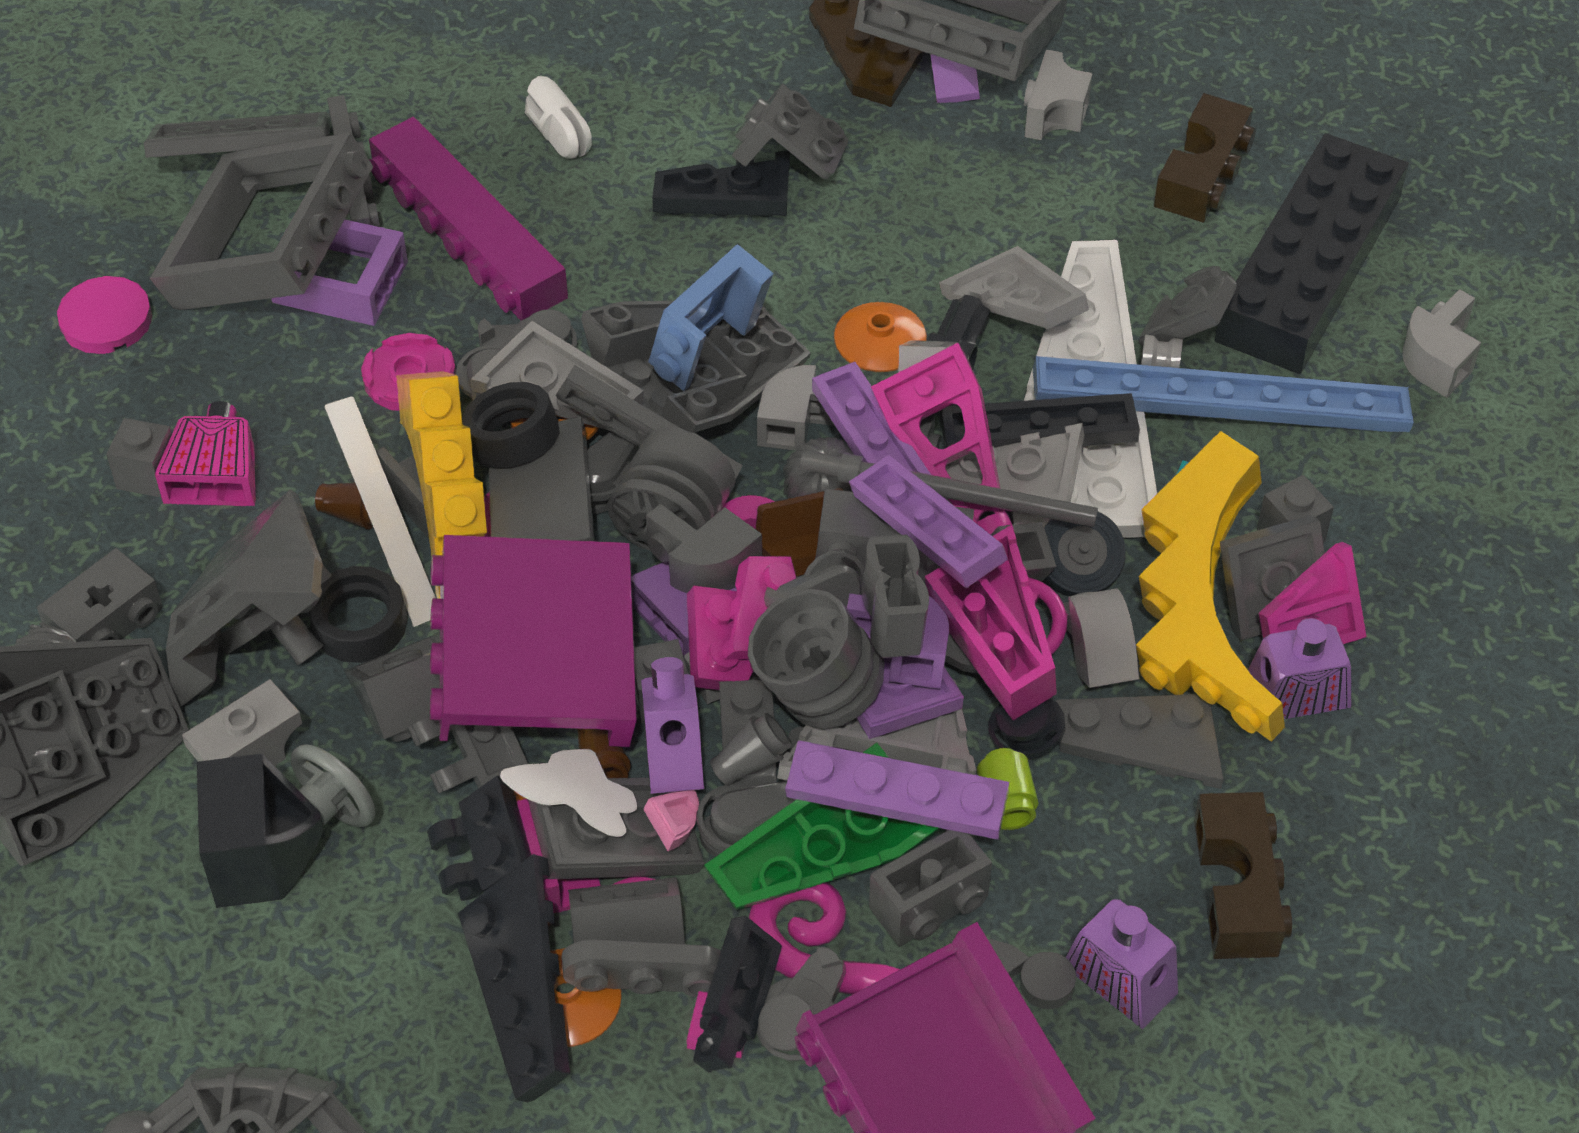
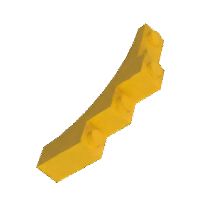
(442, 456)
(1178, 587)

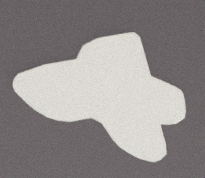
(579, 782)

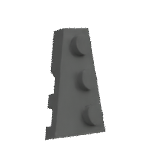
(1146, 731)

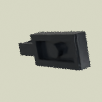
(736, 993)

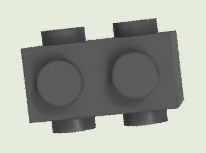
(930, 886)

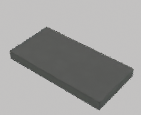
(234, 134)
(548, 494)

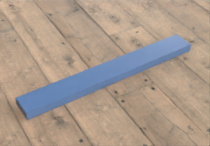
(1229, 394)

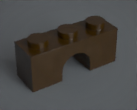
(1216, 136)
(1246, 916)

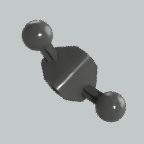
(244, 1102)

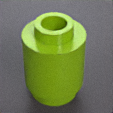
(1022, 798)

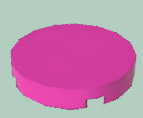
(104, 314)
(416, 355)

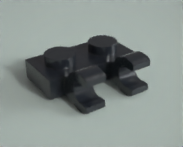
(491, 830)

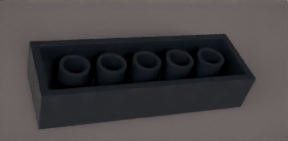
(1312, 253)

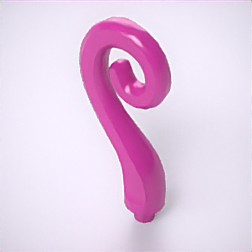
(815, 933)

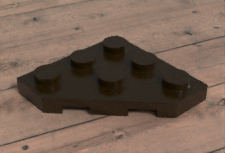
(870, 64)

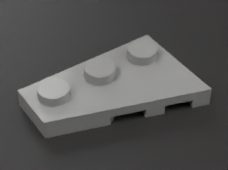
(1020, 289)
(546, 361)
(1032, 466)

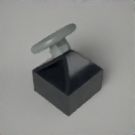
(264, 829)

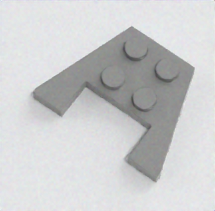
(930, 743)

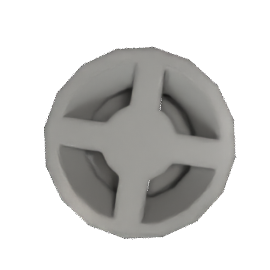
(1161, 353)

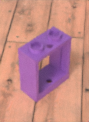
(368, 297)

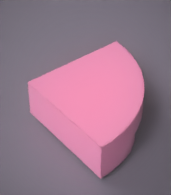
(673, 816)

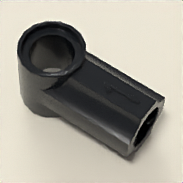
(965, 325)

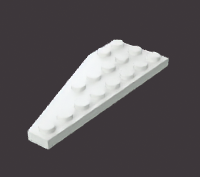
(1108, 476)

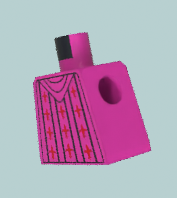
(209, 460)

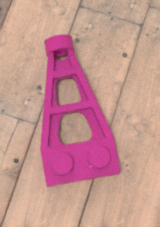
(928, 388)

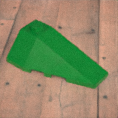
(810, 847)

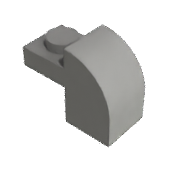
(1437, 347)
(789, 408)
(1102, 637)

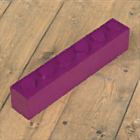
(467, 219)

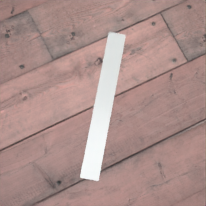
(382, 508)

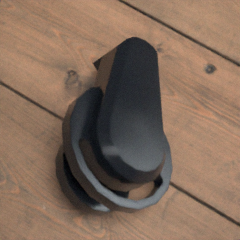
(1031, 731)

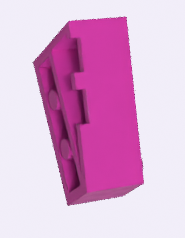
(1000, 630)

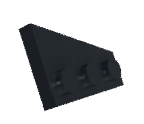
(736, 190)

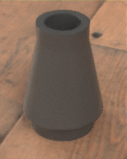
(751, 749)

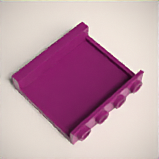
(533, 635)
(942, 1051)

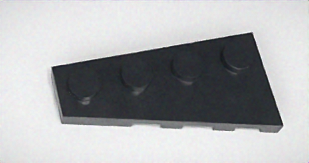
(518, 975)

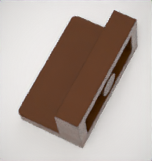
(791, 528)

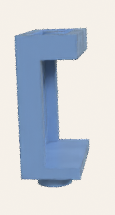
(727, 291)

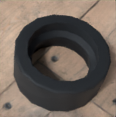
(514, 445)
(365, 643)

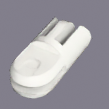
(557, 118)

